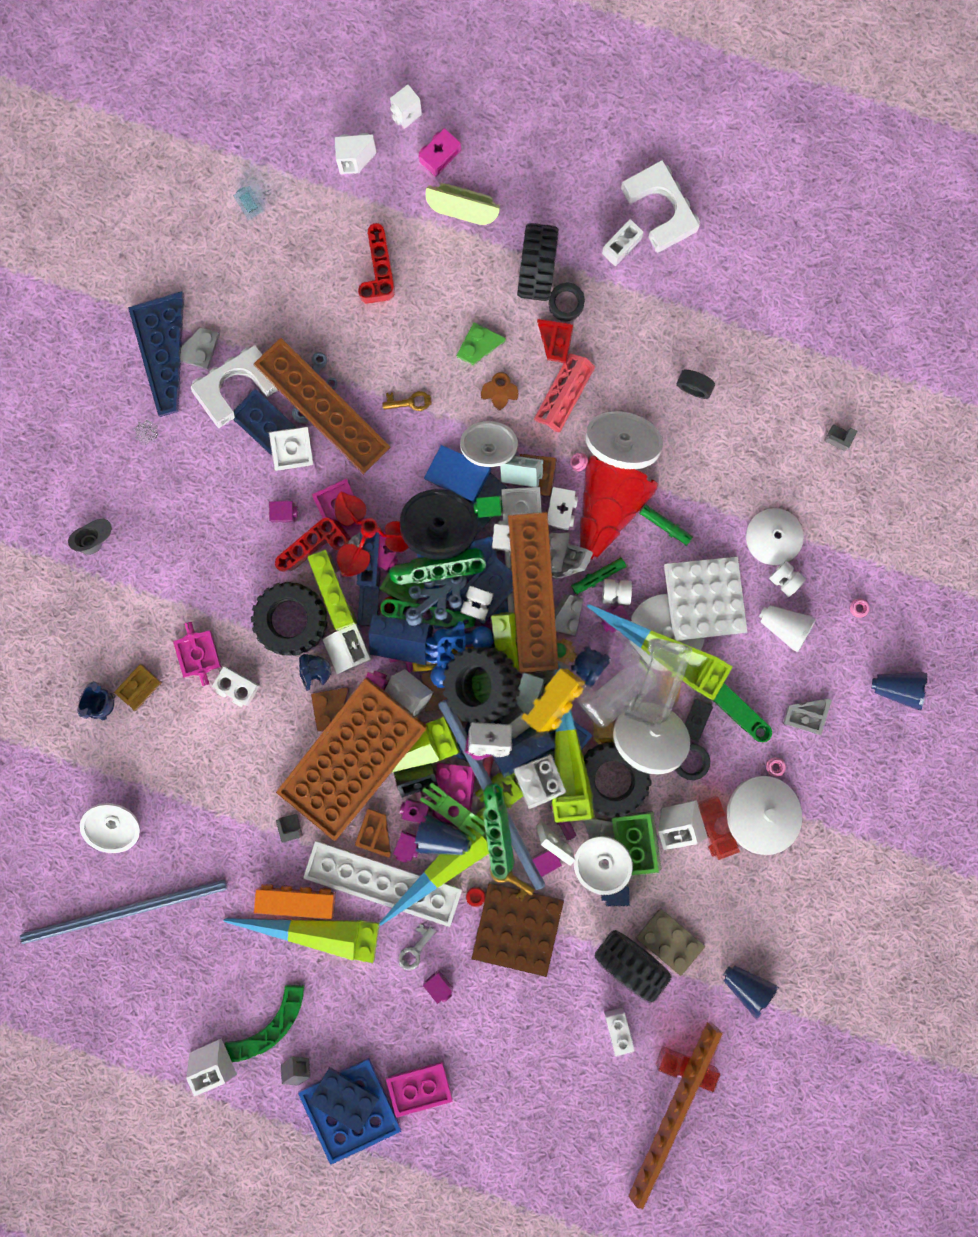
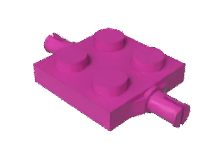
(197, 654)

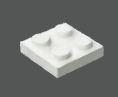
(291, 448)

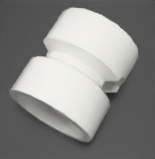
(793, 581)
(616, 592)
(478, 596)

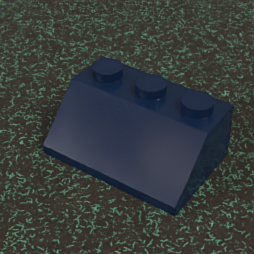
(398, 639)
(525, 749)

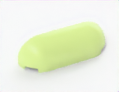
(462, 203)

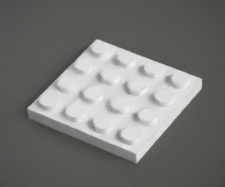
(705, 598)

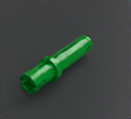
(666, 525)
(592, 579)

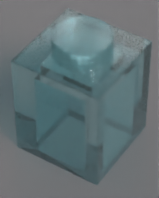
(248, 202)

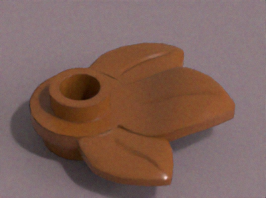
(499, 393)

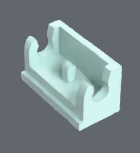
(522, 471)
(530, 689)

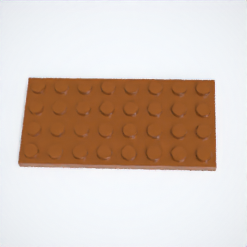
(351, 759)

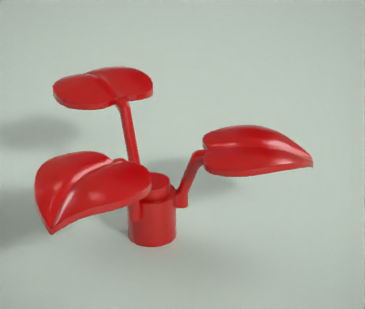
(350, 557)

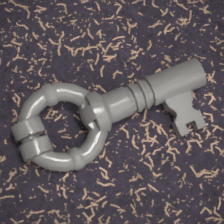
(427, 934)

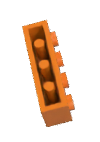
(294, 901)

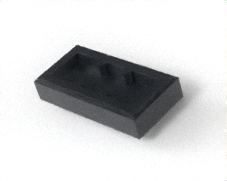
(697, 719)

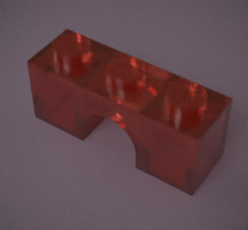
(720, 844)
(674, 1064)

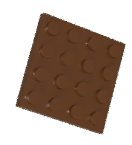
(517, 931)

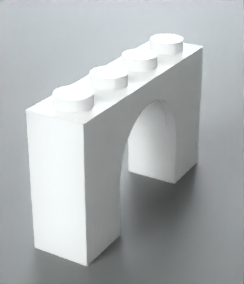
(659, 180)
(208, 388)

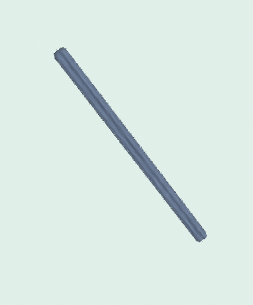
(484, 780)
(124, 911)

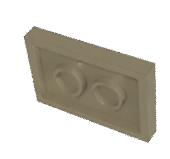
(670, 942)

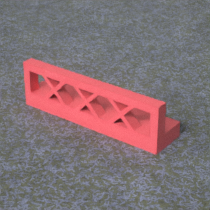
(568, 392)

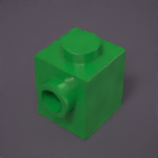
(489, 506)

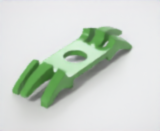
(445, 802)

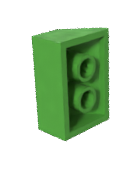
(639, 837)

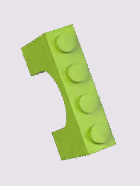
(336, 603)

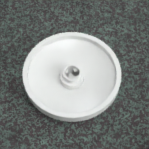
(624, 440)
(655, 616)
(652, 748)
(764, 815)

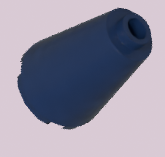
(902, 688)
(440, 838)
(750, 989)

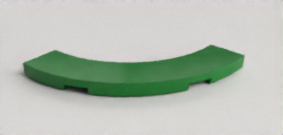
(273, 1032)

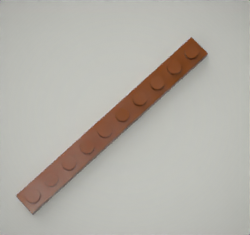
(675, 1115)

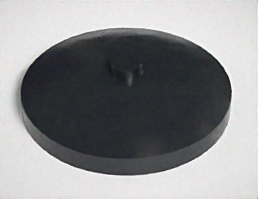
(438, 524)

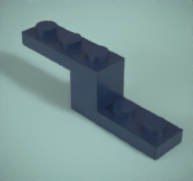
(369, 582)

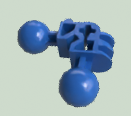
(453, 638)

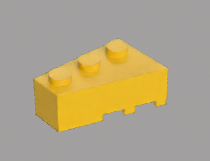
(555, 701)

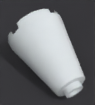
(787, 625)

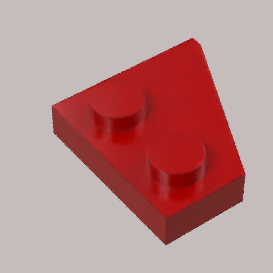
(556, 339)

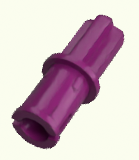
(566, 828)

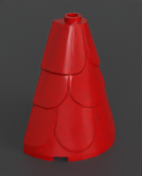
(610, 503)

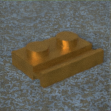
(137, 687)

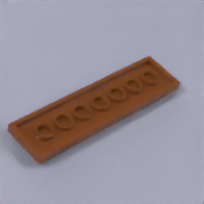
(321, 406)
(533, 592)

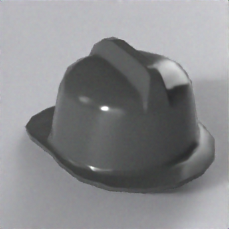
(90, 537)

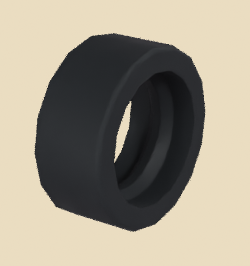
(571, 287)
(695, 384)
(705, 764)

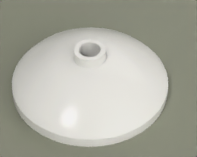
(489, 443)
(762, 541)
(106, 834)
(602, 877)

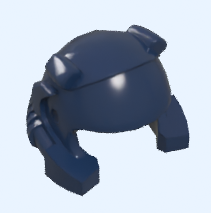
(590, 665)
(312, 668)
(95, 702)

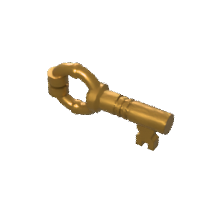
(410, 402)
(525, 888)

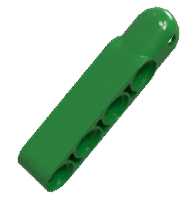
(447, 569)
(457, 616)
(742, 714)
(497, 839)

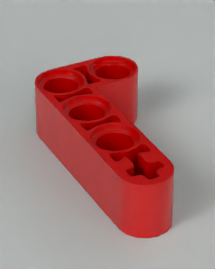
(379, 262)
(309, 547)

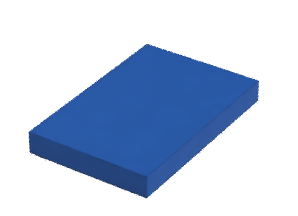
(457, 474)

